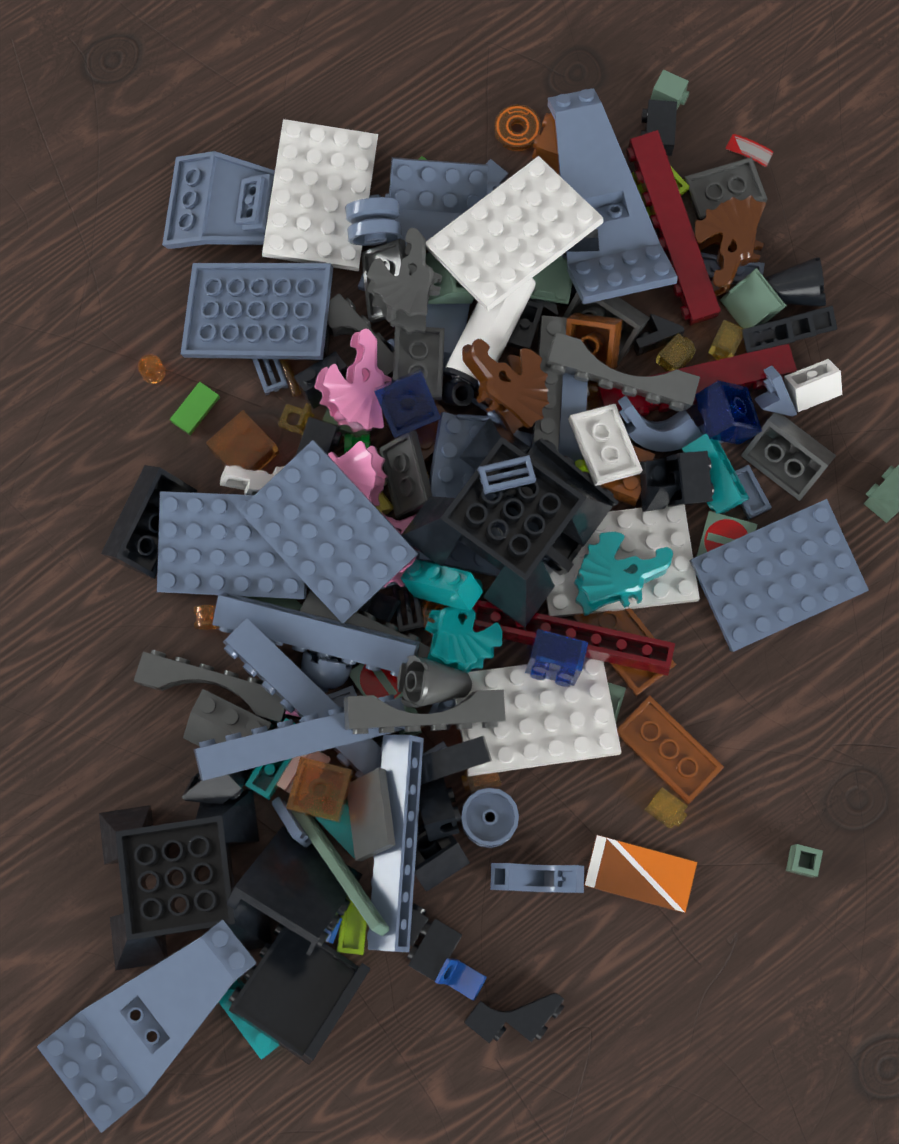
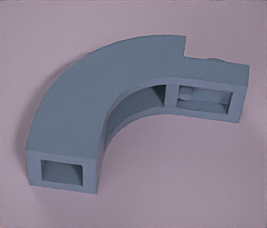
(661, 435)
(537, 878)

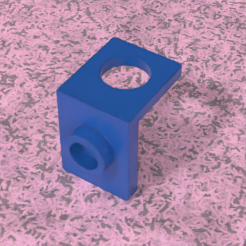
(461, 978)

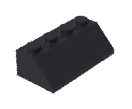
(137, 528)

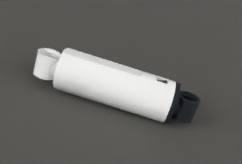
(492, 327)

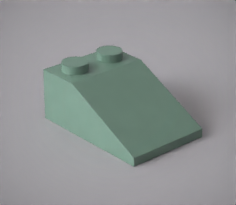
(885, 498)

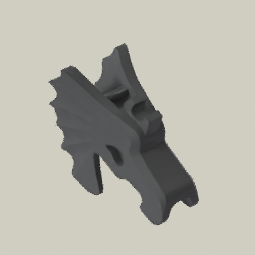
(405, 296)

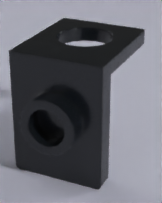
(381, 606)

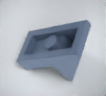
(777, 396)

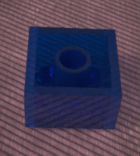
(407, 403)
(728, 412)
(556, 658)

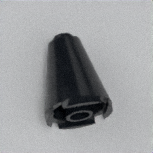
(800, 284)

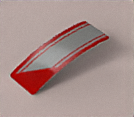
(749, 149)

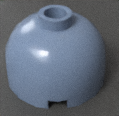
(325, 672)

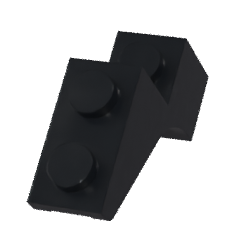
(527, 1019)

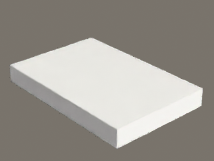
(605, 444)

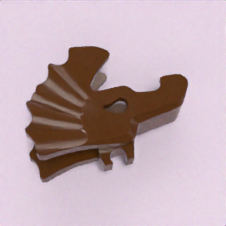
(733, 229)
(519, 394)

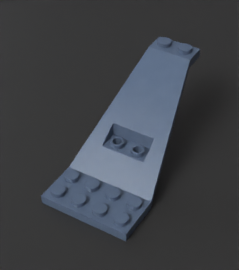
(595, 167)
(430, 199)
(218, 201)
(107, 1054)

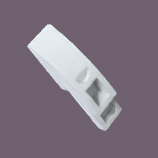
(245, 479)

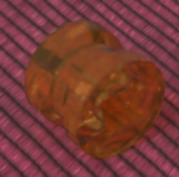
(148, 364)
(204, 617)

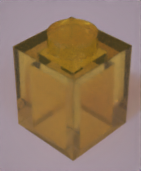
(726, 341)
(676, 353)
(667, 808)

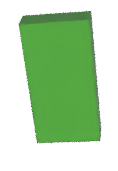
(194, 408)

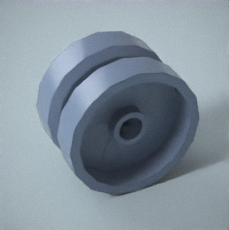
(373, 221)
(480, 805)

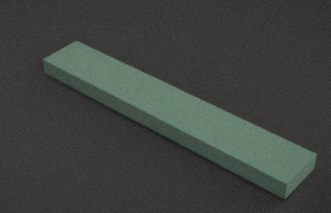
(342, 873)

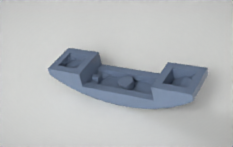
(572, 402)

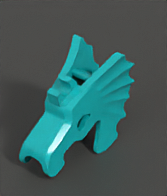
(609, 580)
(456, 642)

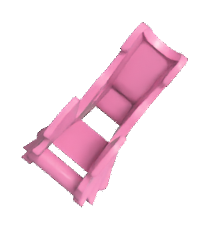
(354, 400)
(363, 469)

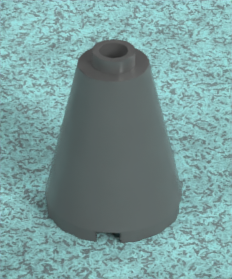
(430, 682)

